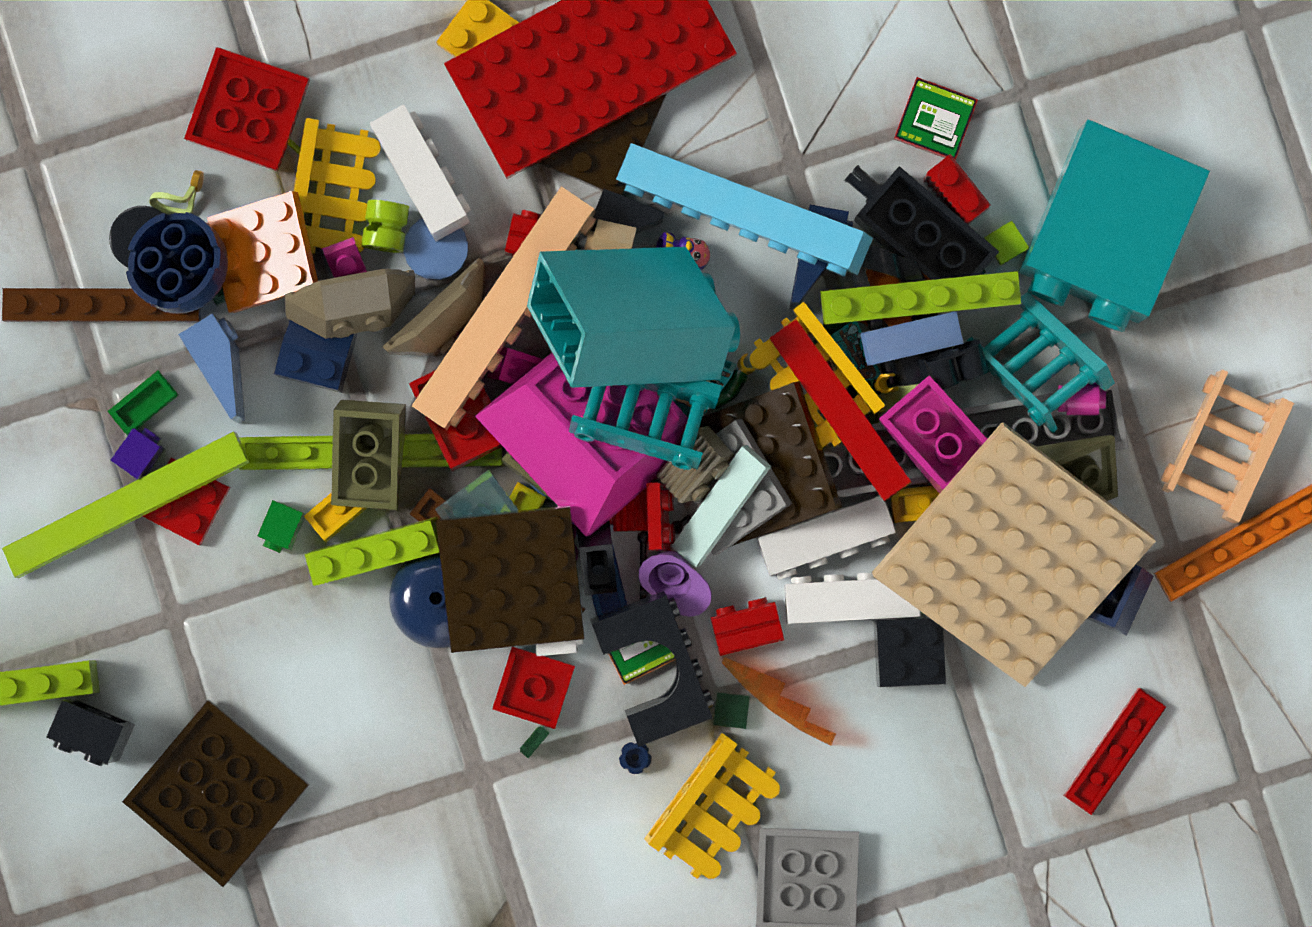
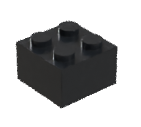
(909, 653)
(89, 731)

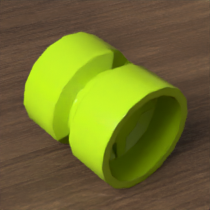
(385, 226)

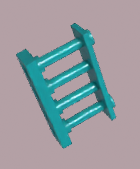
(1071, 352)
(698, 394)

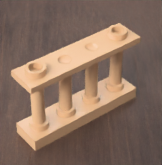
(1259, 443)

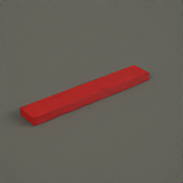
(840, 410)

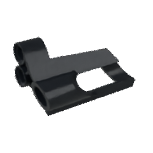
(944, 365)

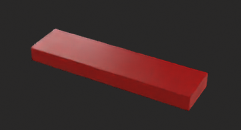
(1114, 751)

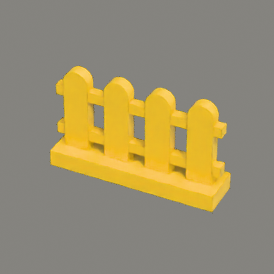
(333, 174)
(767, 355)
(696, 816)

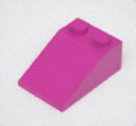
(933, 432)

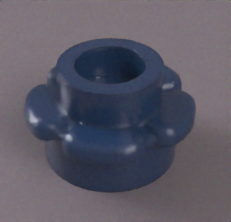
(627, 762)

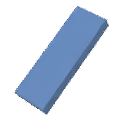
(911, 338)

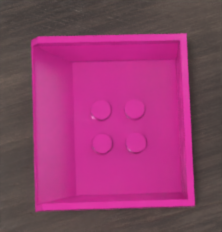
(589, 476)

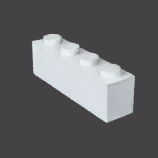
(420, 173)
(825, 536)
(843, 600)

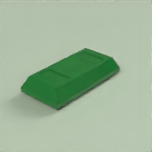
(143, 402)

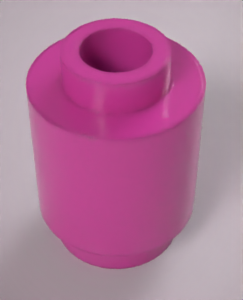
(1085, 401)

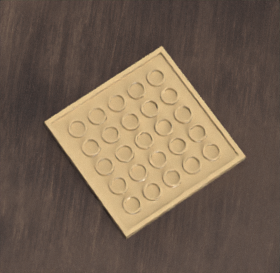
(1013, 555)

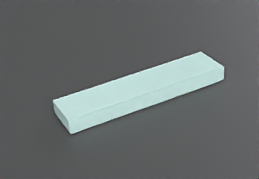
(721, 506)

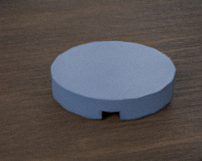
(435, 259)

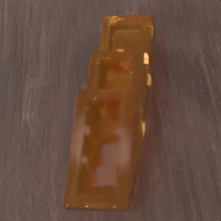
(769, 691)

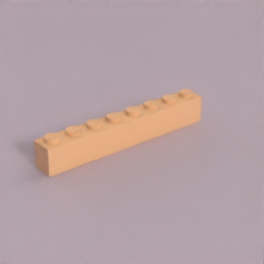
(501, 313)

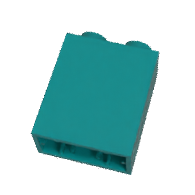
(1112, 226)
(631, 316)

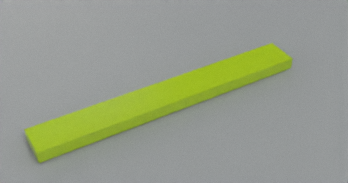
(316, 453)
(126, 505)

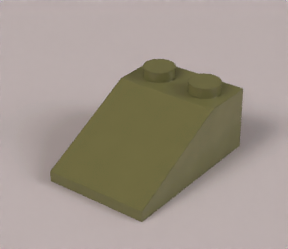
(367, 454)
(1089, 461)

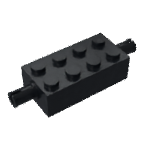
(919, 226)

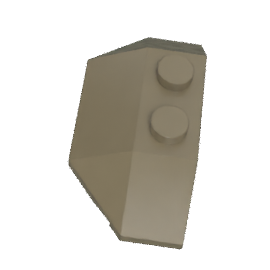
(351, 302)
(443, 318)

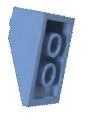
(218, 358)

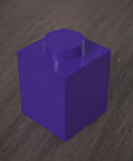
(138, 452)

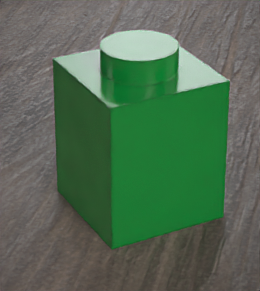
(280, 527)

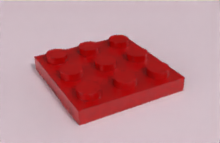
(247, 109)

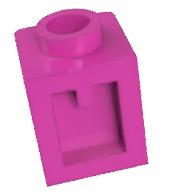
(344, 258)
(513, 366)

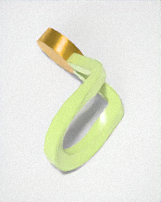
(195, 186)

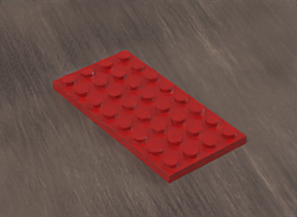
(582, 70)

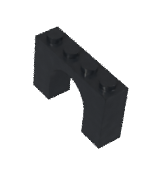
(684, 701)

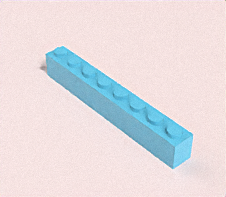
(744, 209)

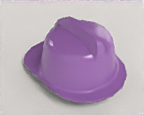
(678, 579)

